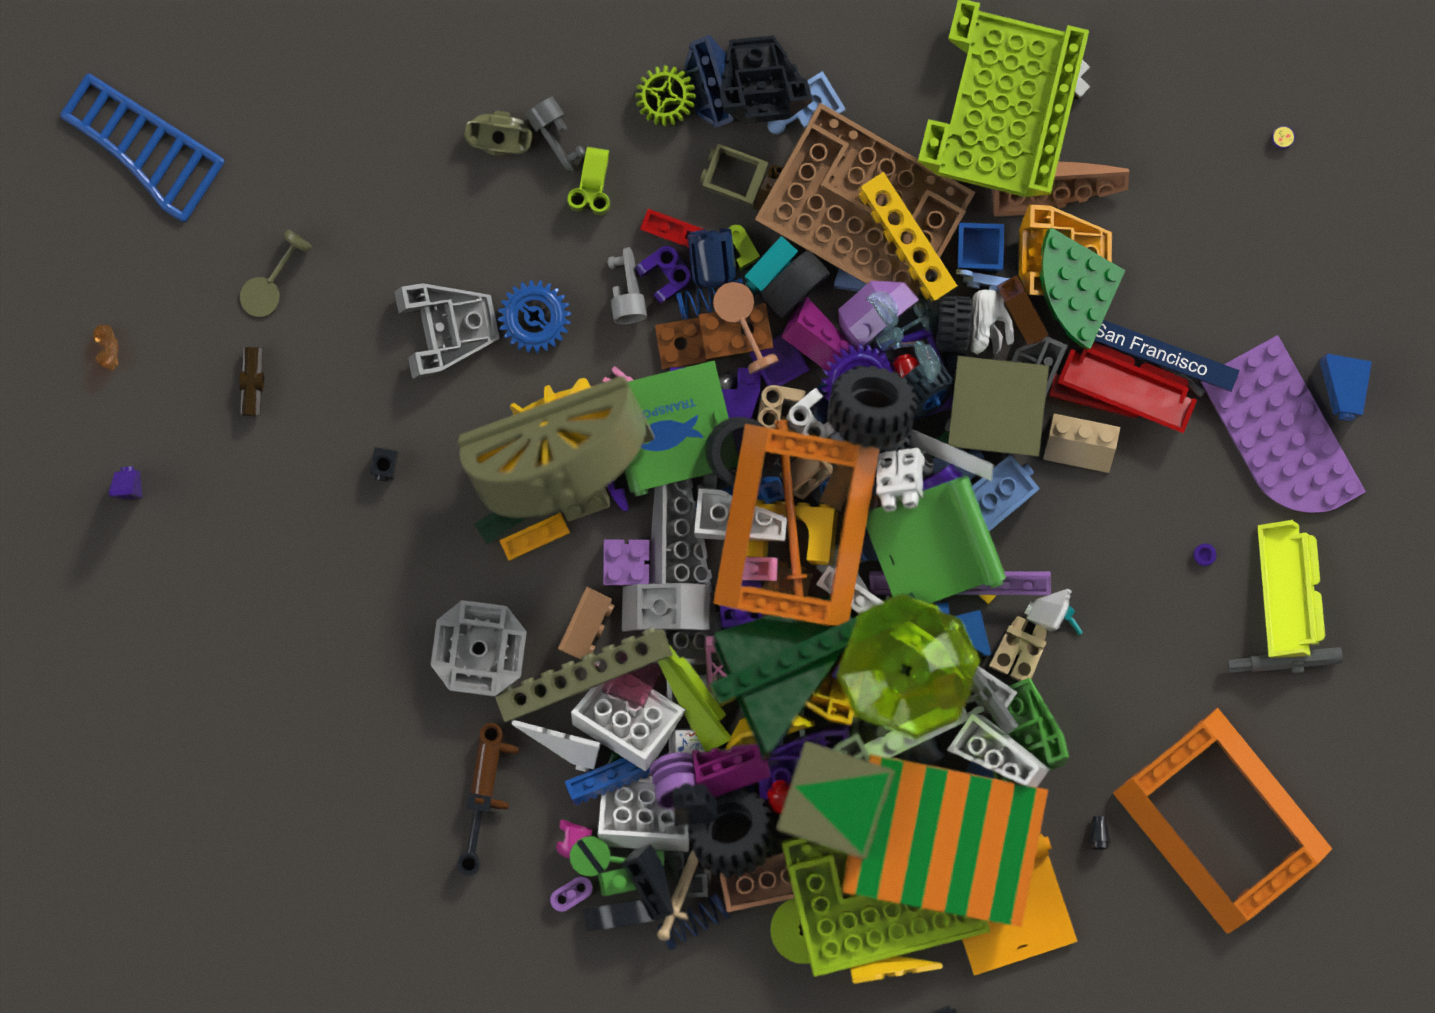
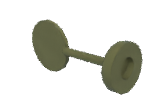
(260, 295)

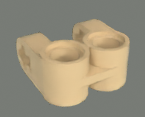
(775, 408)

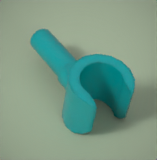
(1068, 616)

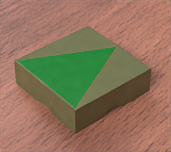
(835, 800)

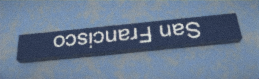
(1166, 356)

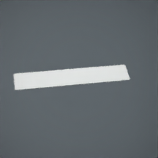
(951, 455)

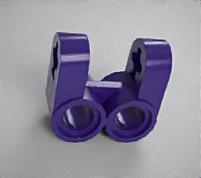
(669, 270)

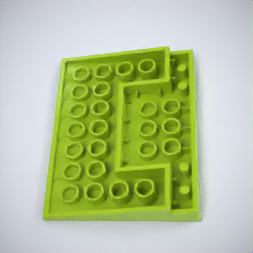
(857, 929)

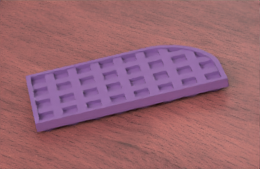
(1284, 433)

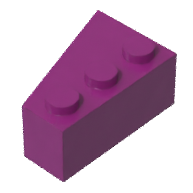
(730, 769)

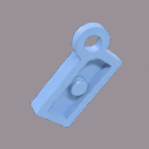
(975, 280)

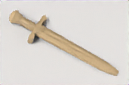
(679, 896)

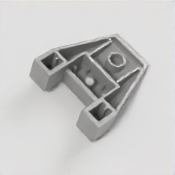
(453, 324)

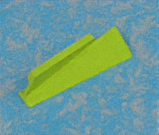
(700, 706)

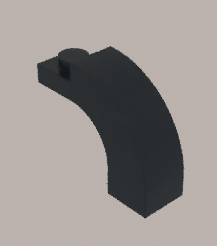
(617, 915)

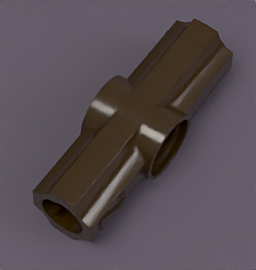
(251, 381)

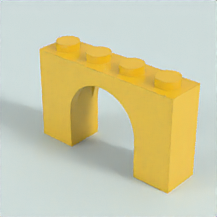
(821, 527)

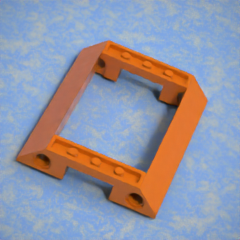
(753, 447)
(1252, 900)

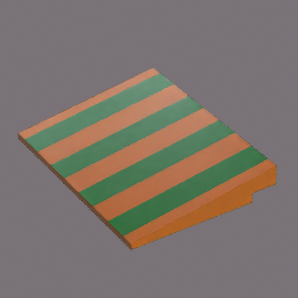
(951, 843)

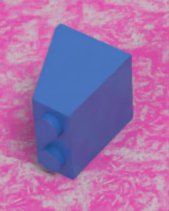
(1346, 384)

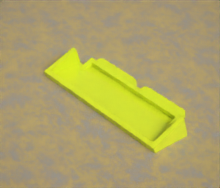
(1288, 582)

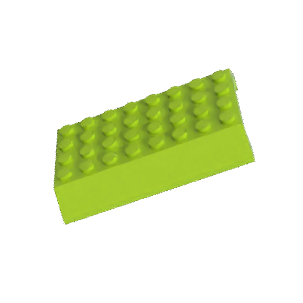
(1008, 103)

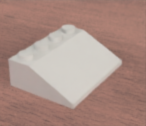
(628, 728)
(634, 819)

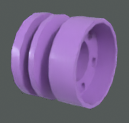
(671, 772)

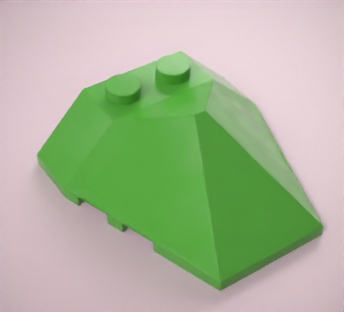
(1036, 728)

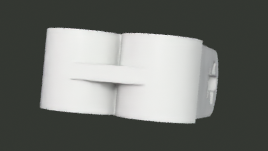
(810, 421)

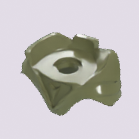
(516, 131)

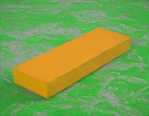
(534, 536)

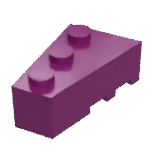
(814, 334)

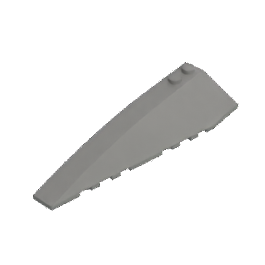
(681, 558)

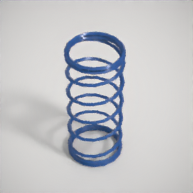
(681, 306)

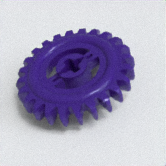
(849, 360)

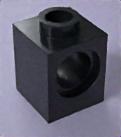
(380, 454)

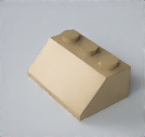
(1081, 443)

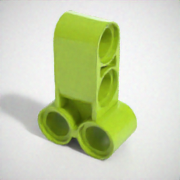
(592, 182)

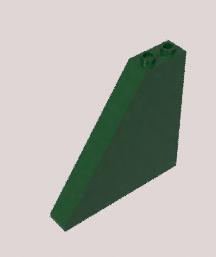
(778, 705)

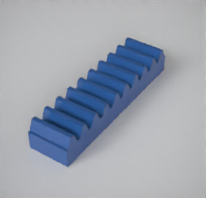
(603, 780)

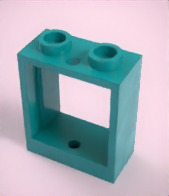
(770, 266)

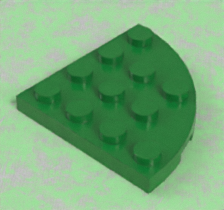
(1077, 286)

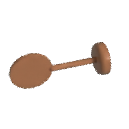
(734, 304)

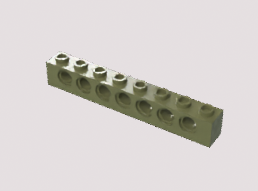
(657, 650)

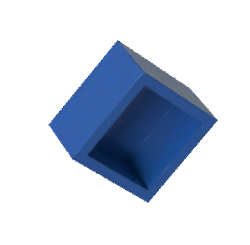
(980, 247)

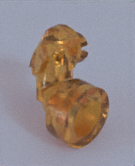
(105, 337)

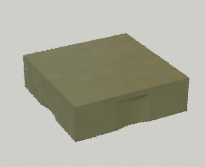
(998, 406)

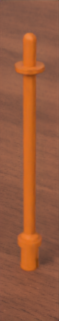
(791, 518)

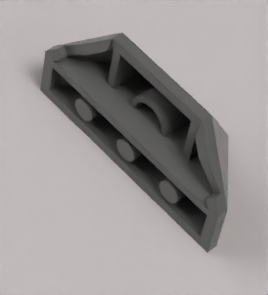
(1046, 352)

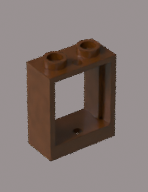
(1022, 310)

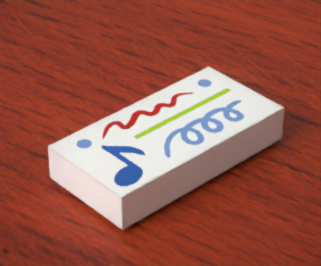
(686, 741)

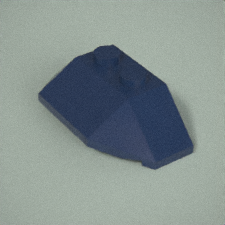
(705, 68)

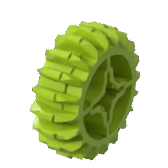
(668, 85)

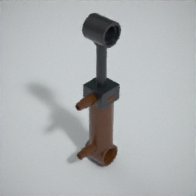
(482, 787)

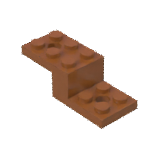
(711, 338)

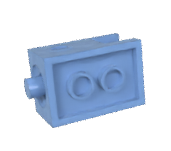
(1006, 492)

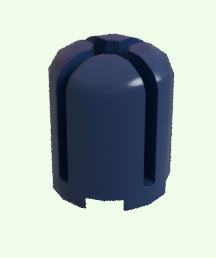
(712, 257)

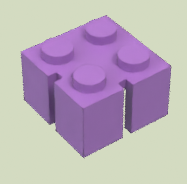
(625, 562)

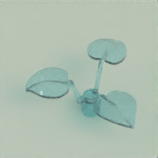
(892, 336)

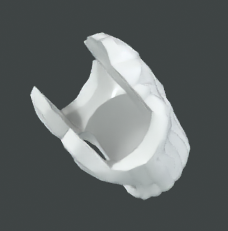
(986, 309)

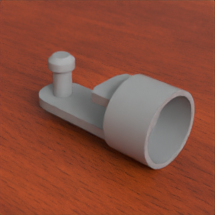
(627, 307)

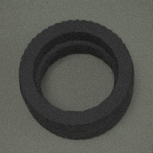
(794, 284)
(714, 443)

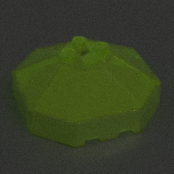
(919, 637)

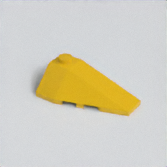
(891, 966)

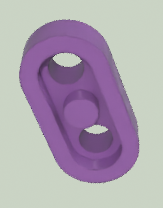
(571, 893)

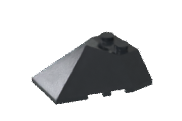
(761, 82)

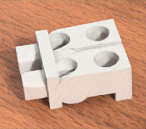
(900, 478)

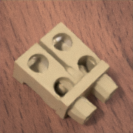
(1021, 644)

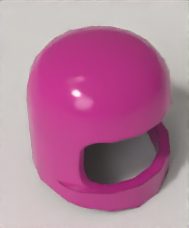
(572, 834)

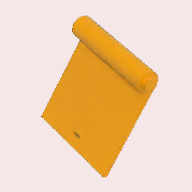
(1043, 928)

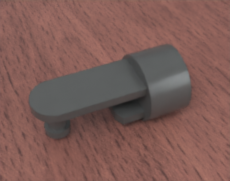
(546, 114)

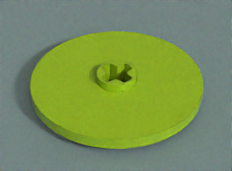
(786, 933)

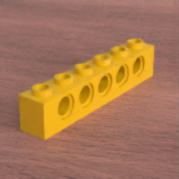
(881, 185)

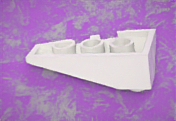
(1048, 610)

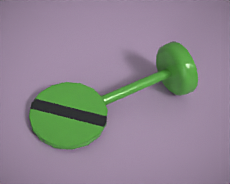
(591, 856)

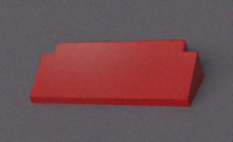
(1141, 390)

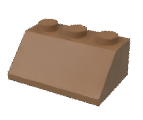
(586, 623)

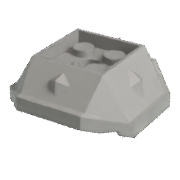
(454, 642)

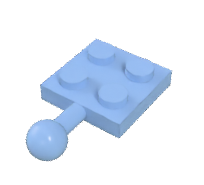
(821, 93)

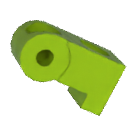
(744, 247)

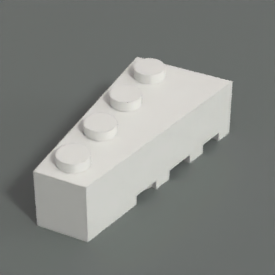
(991, 748)

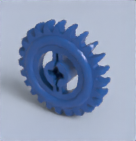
(550, 331)

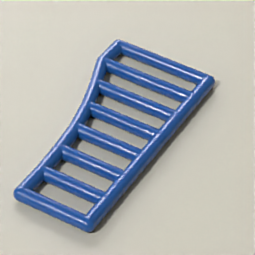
(135, 167)

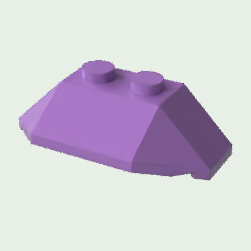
(859, 318)

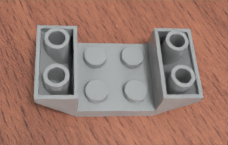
(665, 607)

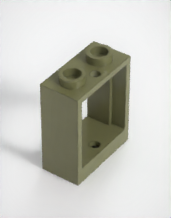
(714, 157)

